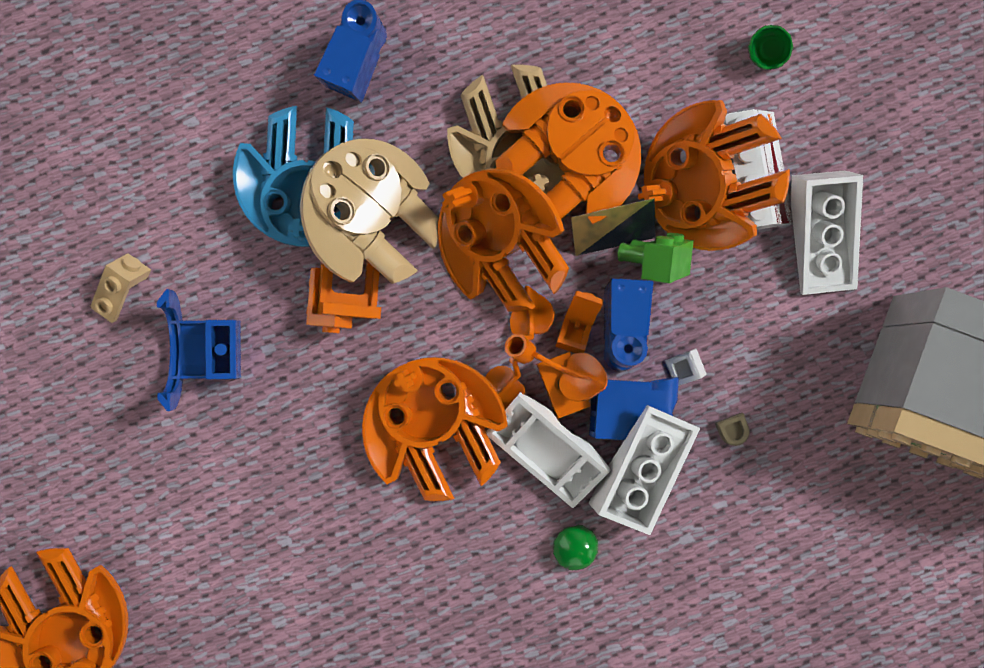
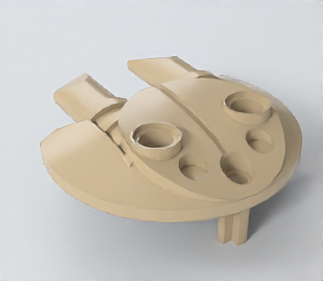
(489, 139)
(365, 205)

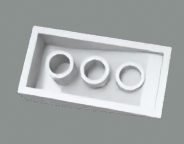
(827, 230)
(644, 470)

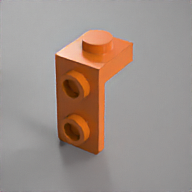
(578, 322)
(329, 323)

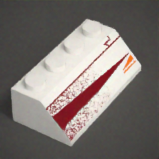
(757, 164)

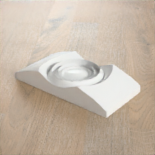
(550, 450)

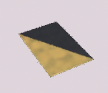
(620, 226)

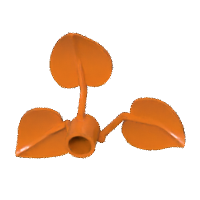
(581, 378)

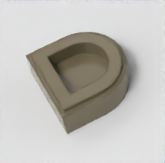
(733, 429)

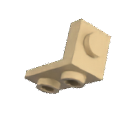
(115, 285)

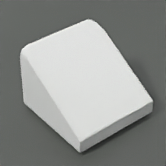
(686, 367)

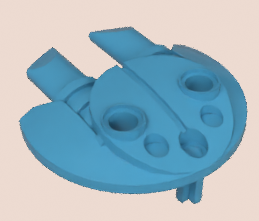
(279, 174)

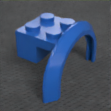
(197, 349)

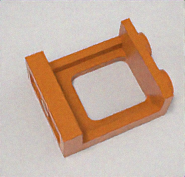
(349, 304)

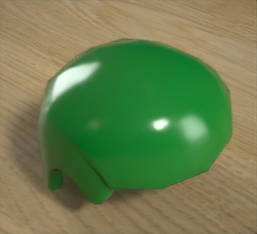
(770, 47)
(575, 547)

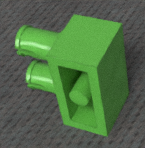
(662, 259)

